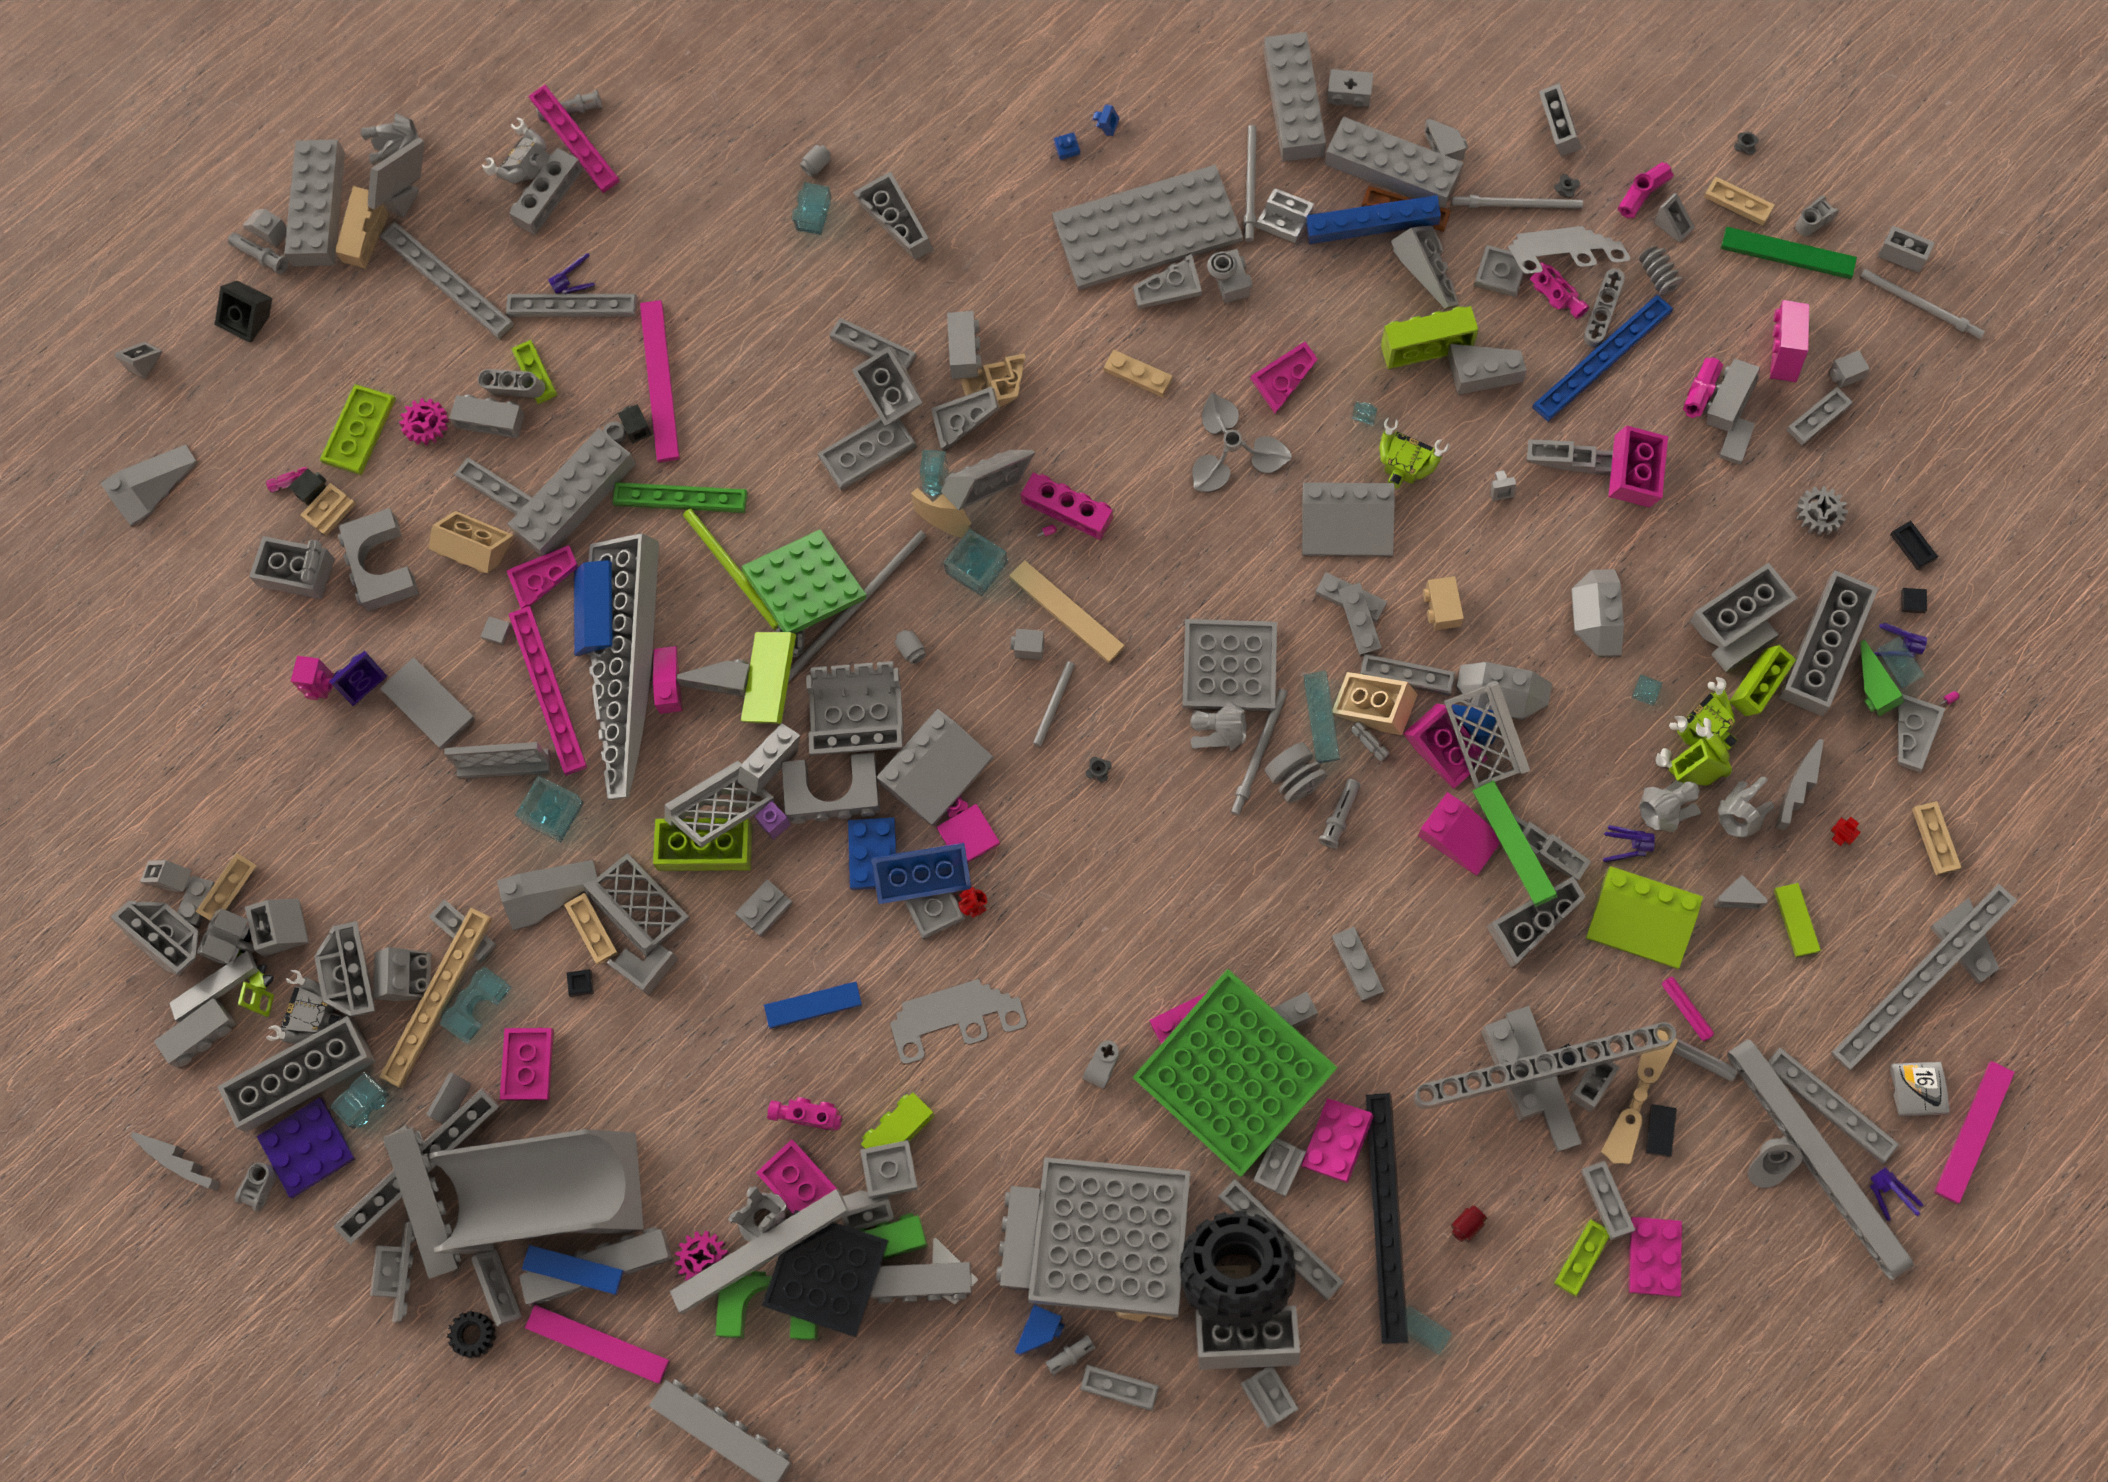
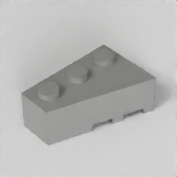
(1484, 367)

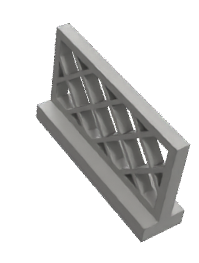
(1506, 728)
(499, 760)
(707, 794)
(621, 918)

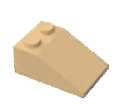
(1375, 702)

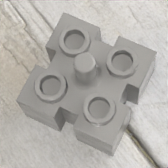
(224, 937)

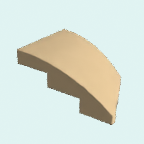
(1002, 376)
(941, 513)

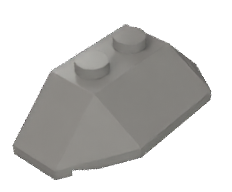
(1599, 612)
(1522, 689)
(159, 933)
(344, 971)

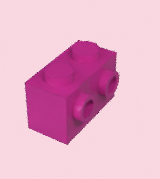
(312, 677)

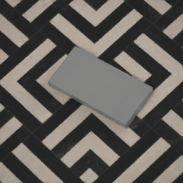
(395, 173)
(865, 451)
(427, 703)

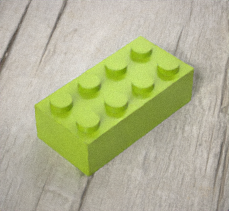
(1427, 336)
(679, 852)

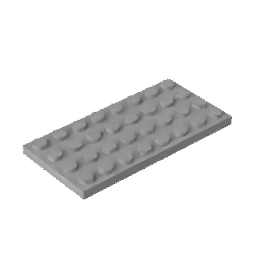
(1147, 227)

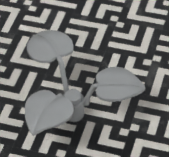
(1219, 416)

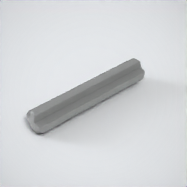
(1705, 1060)

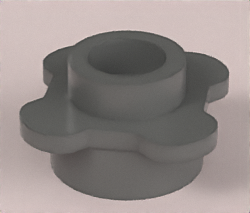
(1749, 138)
(1566, 191)
(1098, 763)

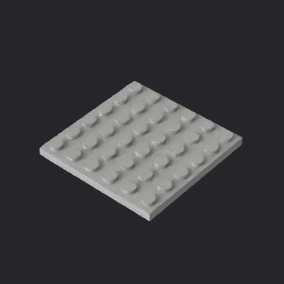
(1109, 1237)

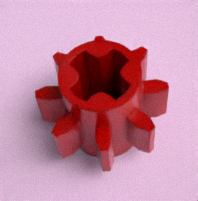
(1845, 831)
(972, 902)

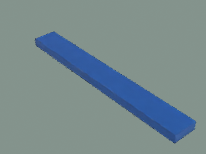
(1602, 358)

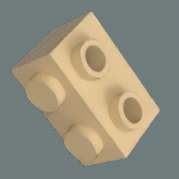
(1443, 603)

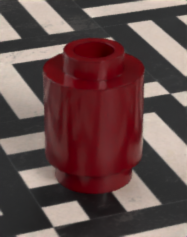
(1468, 1224)

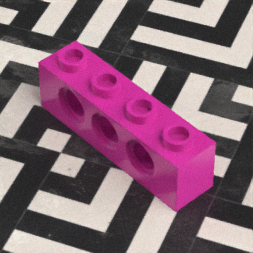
(1092, 525)

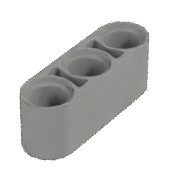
(503, 379)
(1745, 646)

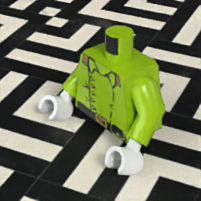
(1407, 457)
(1715, 708)
(1701, 762)

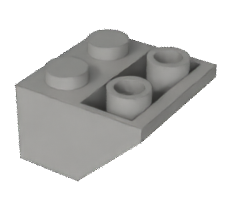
(276, 925)
(401, 974)

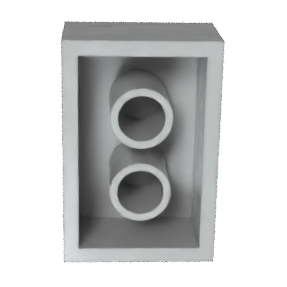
(280, 568)

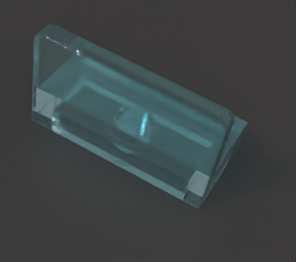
(1901, 662)

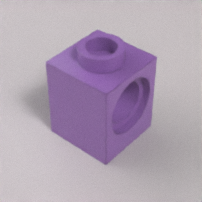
(772, 820)

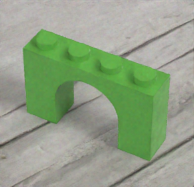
(733, 1306)

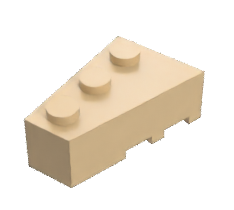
(360, 229)

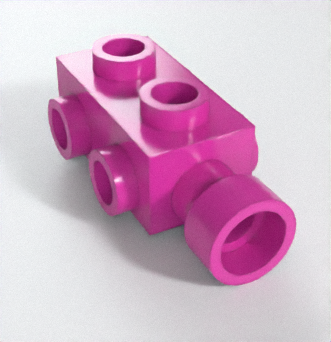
(1557, 292)
(811, 1113)

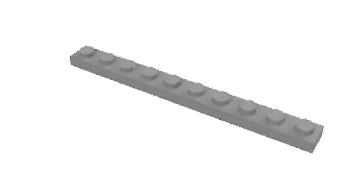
(1923, 977)

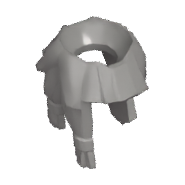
(389, 137)
(1228, 723)
(1738, 805)
(1662, 806)
(755, 1202)

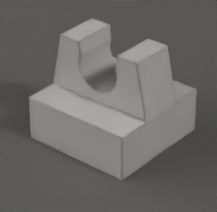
(1502, 487)

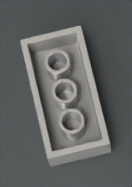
(1260, 1346)

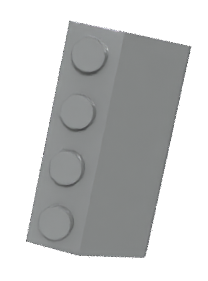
(986, 477)
(1743, 607)

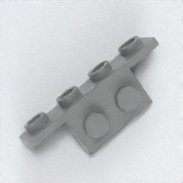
(391, 1272)

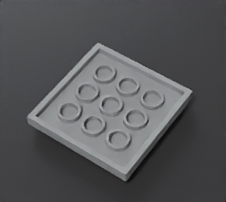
(1229, 664)

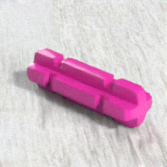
(284, 480)

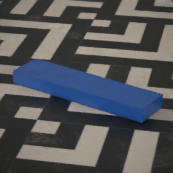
(812, 1005)
(573, 1269)

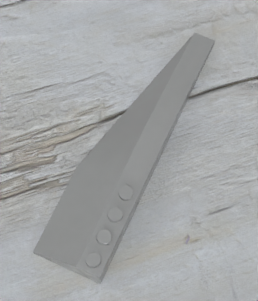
(624, 669)

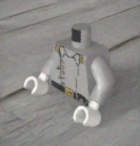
(524, 159)
(305, 1012)

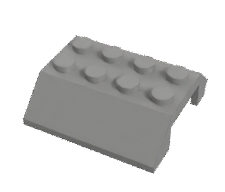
(855, 708)

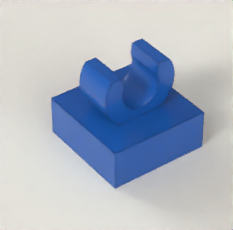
(1107, 119)
(1067, 146)

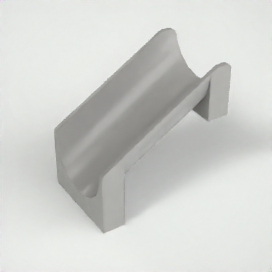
(543, 1188)

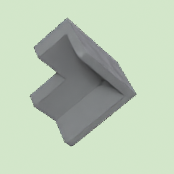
(644, 974)

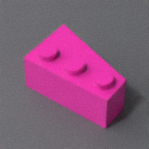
(1790, 340)

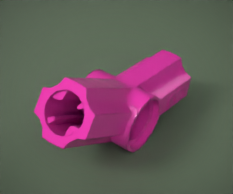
(1650, 181)
(1702, 387)

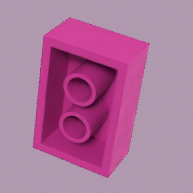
(1638, 466)

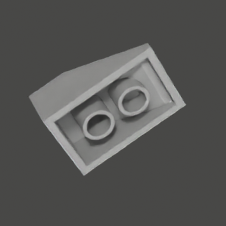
(888, 385)

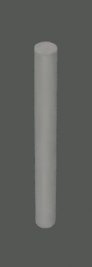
(1053, 705)

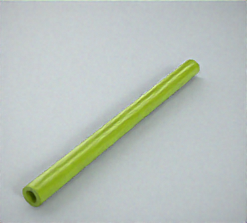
(729, 565)

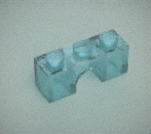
(460, 1018)

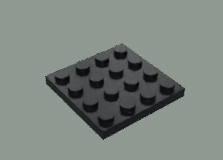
(828, 1278)

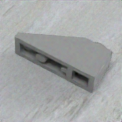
(721, 677)

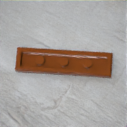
(1377, 196)

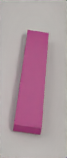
(574, 138)
(1974, 1132)
(597, 1344)

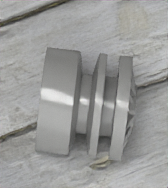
(1293, 769)

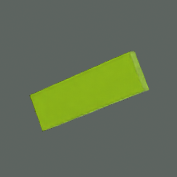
(530, 362)
(1797, 920)
(1582, 1258)

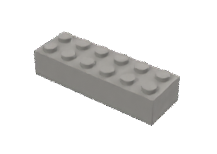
(1294, 96)
(1392, 162)
(315, 203)
(572, 493)
(1828, 643)
(296, 1074)

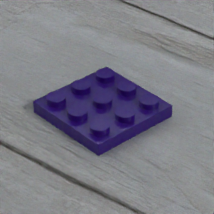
(306, 1147)

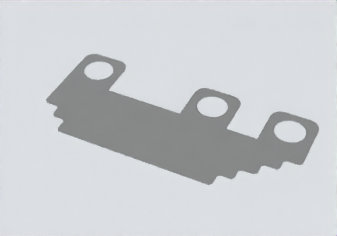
(1564, 240)
(951, 1006)

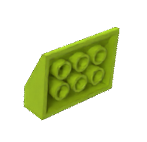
(1644, 917)

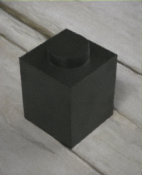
(634, 423)
(308, 486)

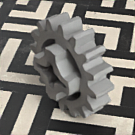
(1813, 515)

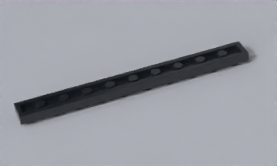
(1387, 1220)

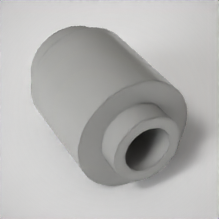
(815, 160)
(910, 646)

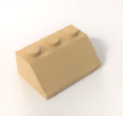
(469, 541)

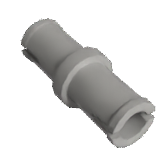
(1070, 1355)

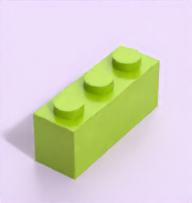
(1762, 680)
(901, 1124)

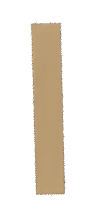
(1066, 611)

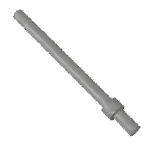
(1474, 201)
(1249, 219)
(1962, 324)
(1243, 791)

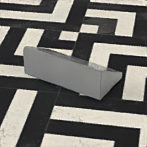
(448, 1098)

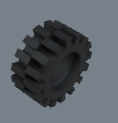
(457, 1330)

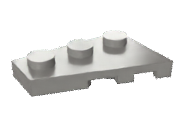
(1174, 284)
(962, 415)
(1916, 731)
(1979, 958)

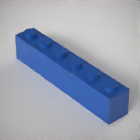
(1373, 219)

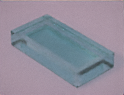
(1426, 1331)

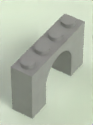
(358, 539)
(860, 799)

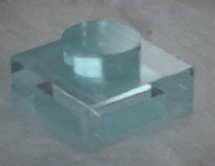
(1364, 413)
(1646, 690)

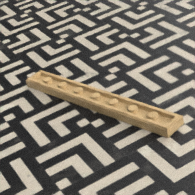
(436, 998)

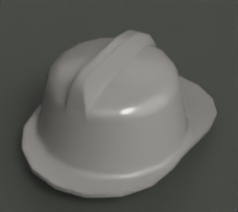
(1774, 1163)

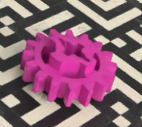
(413, 421)
(703, 1248)

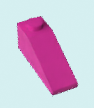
(665, 685)

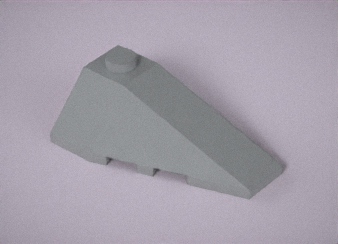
(1420, 252)
(143, 485)
(538, 893)

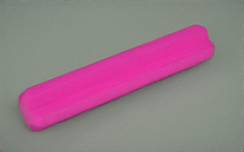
(1687, 1008)

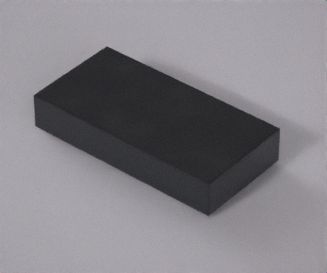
(1914, 545)
(1661, 1130)

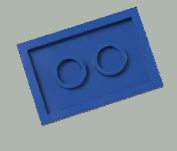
(867, 840)

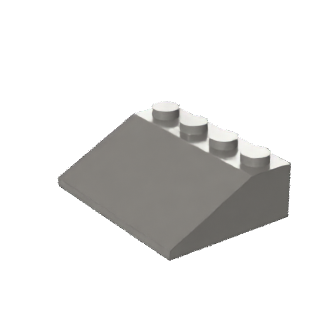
(1348, 519)
(934, 767)

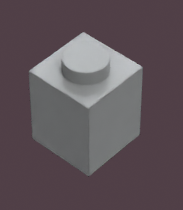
(1849, 369)
(1028, 644)

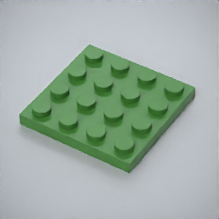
(803, 582)

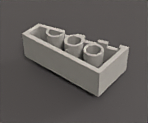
(891, 210)
(1528, 925)

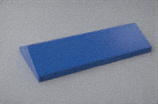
(592, 607)
(921, 873)

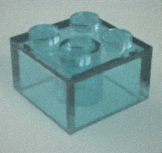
(975, 562)
(549, 809)

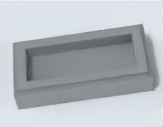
(1737, 441)

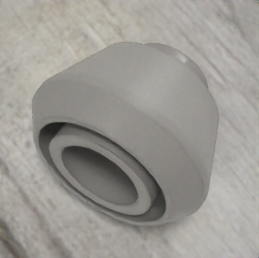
(1222, 265)

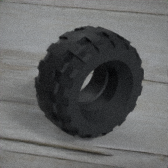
(1241, 1299)

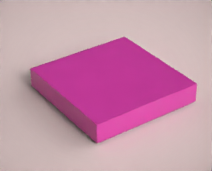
(969, 828)

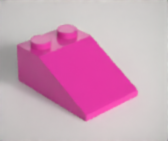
(1438, 745)
(1460, 834)

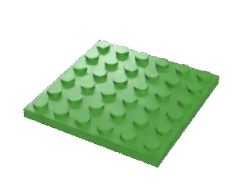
(1235, 1072)

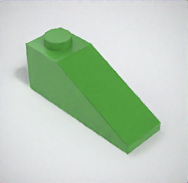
(1879, 687)

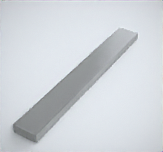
(447, 280)
(759, 1251)

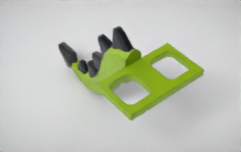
(258, 985)

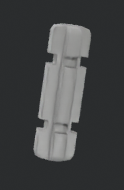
(311, 561)
(1370, 741)

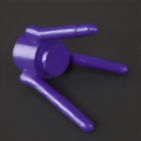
(560, 282)
(1914, 642)
(1641, 841)
(1885, 1181)

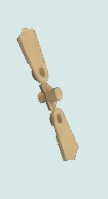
(1623, 1137)

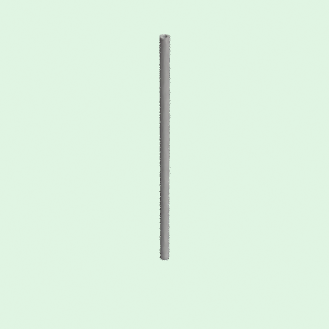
(847, 613)

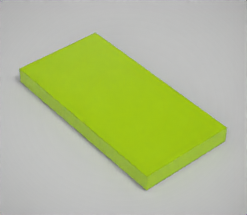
(357, 429)
(768, 677)

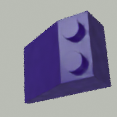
(358, 678)

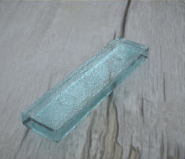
(1321, 717)

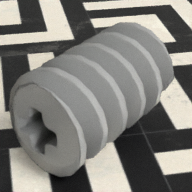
(1659, 271)

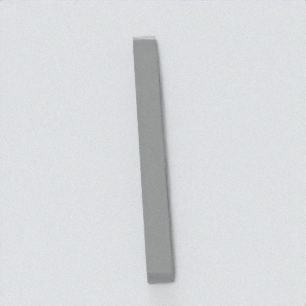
(1554, 1058)
(1820, 1160)

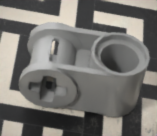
(1817, 214)
(1100, 1068)
(254, 1187)

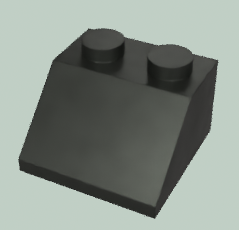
(242, 310)

